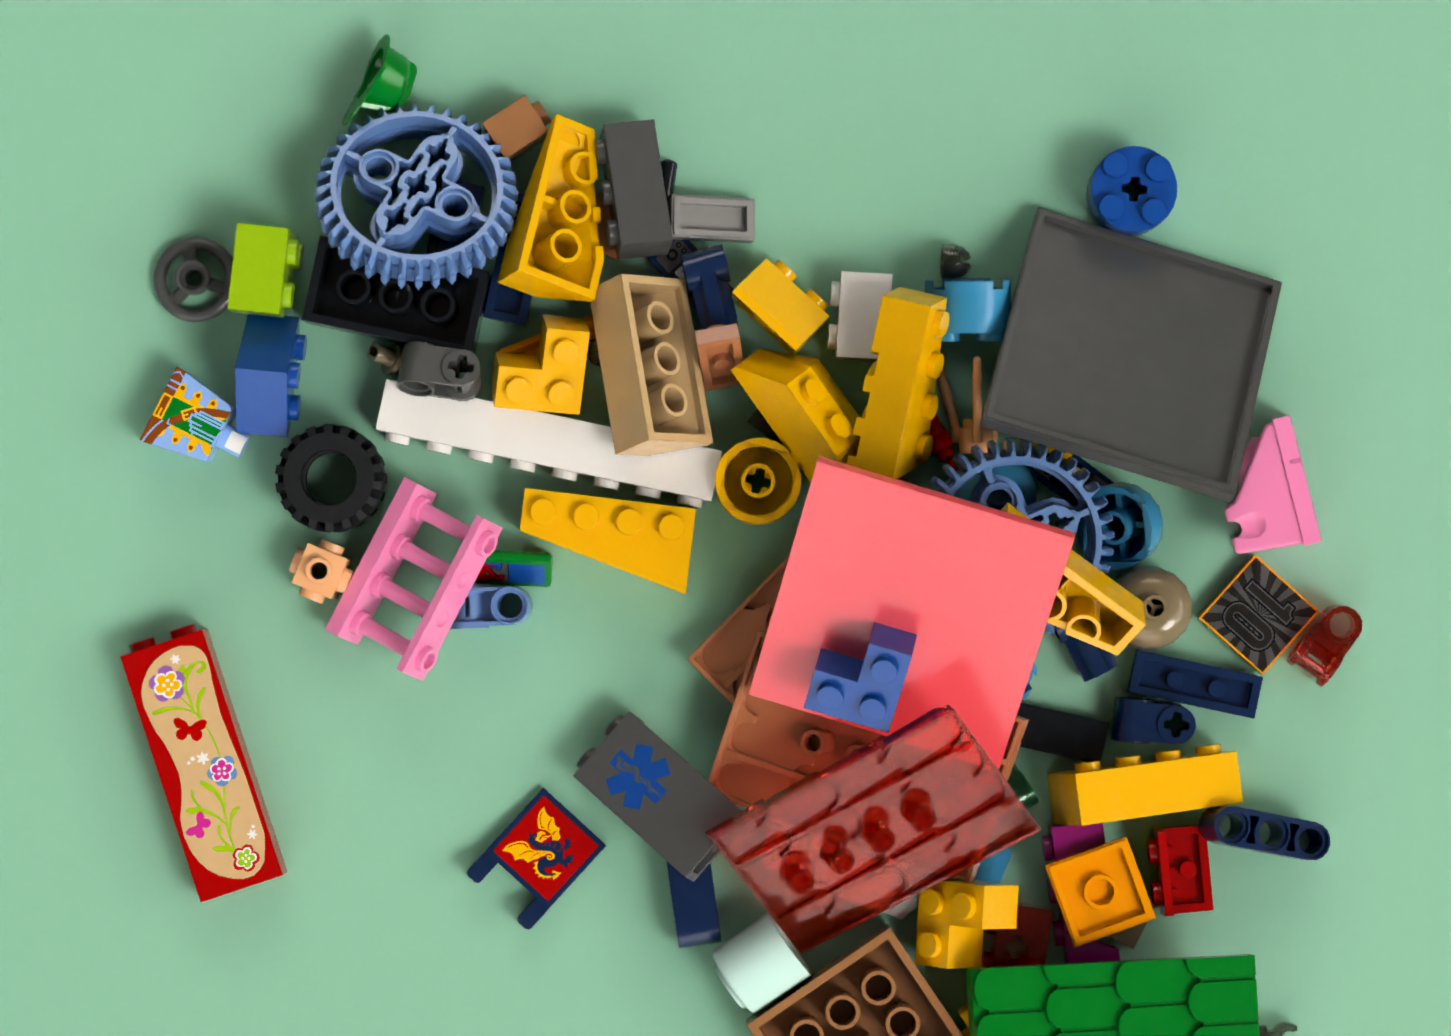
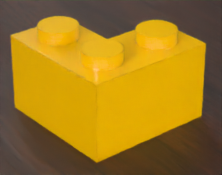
(545, 380)
(955, 917)

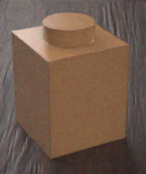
(518, 127)

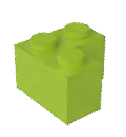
(261, 269)

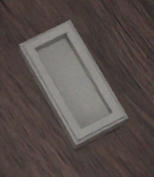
(712, 218)

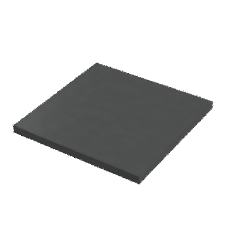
(1132, 355)

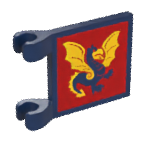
(542, 851)

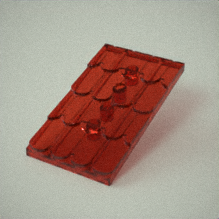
(874, 828)

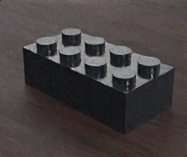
(366, 307)

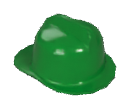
(385, 81)

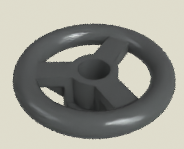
(172, 301)

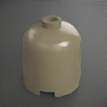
(1175, 601)

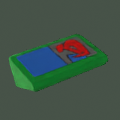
(517, 569)

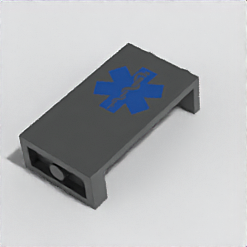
(656, 794)

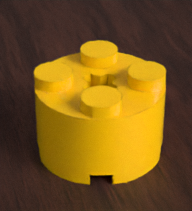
(778, 468)

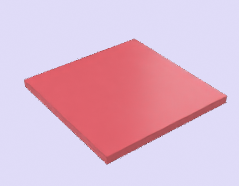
(926, 564)

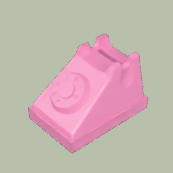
(1273, 493)

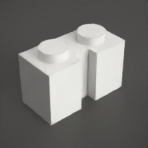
(858, 304)

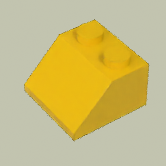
(780, 305)

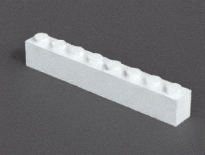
(545, 441)

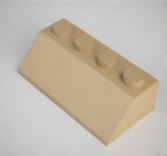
(650, 365)

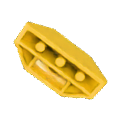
(800, 406)

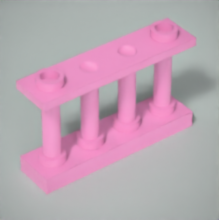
(380, 563)

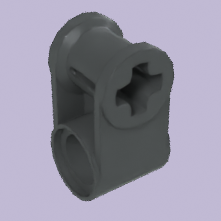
(436, 372)

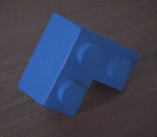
(268, 374)
(865, 688)

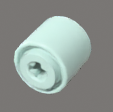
(760, 965)

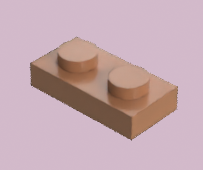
(718, 353)

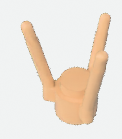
(972, 432)

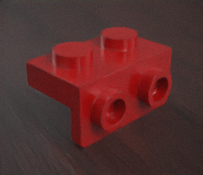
(1181, 870)

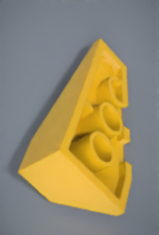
(555, 233)

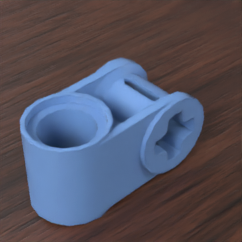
(486, 607)

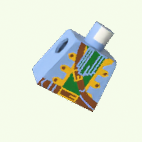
(194, 421)

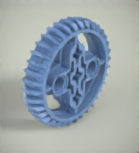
(415, 185)
(1038, 510)

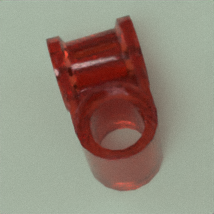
(1325, 645)

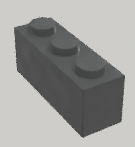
(634, 189)

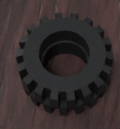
(294, 470)

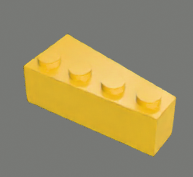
(902, 383)
(625, 534)
(1093, 605)
(1145, 787)

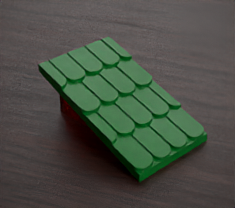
(1116, 998)

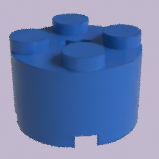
(1151, 176)

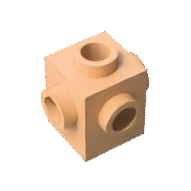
(337, 574)

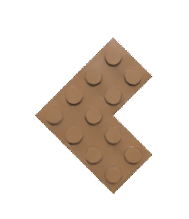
(860, 993)

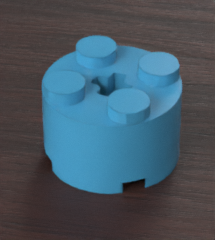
(974, 307)

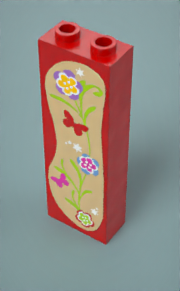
(203, 762)

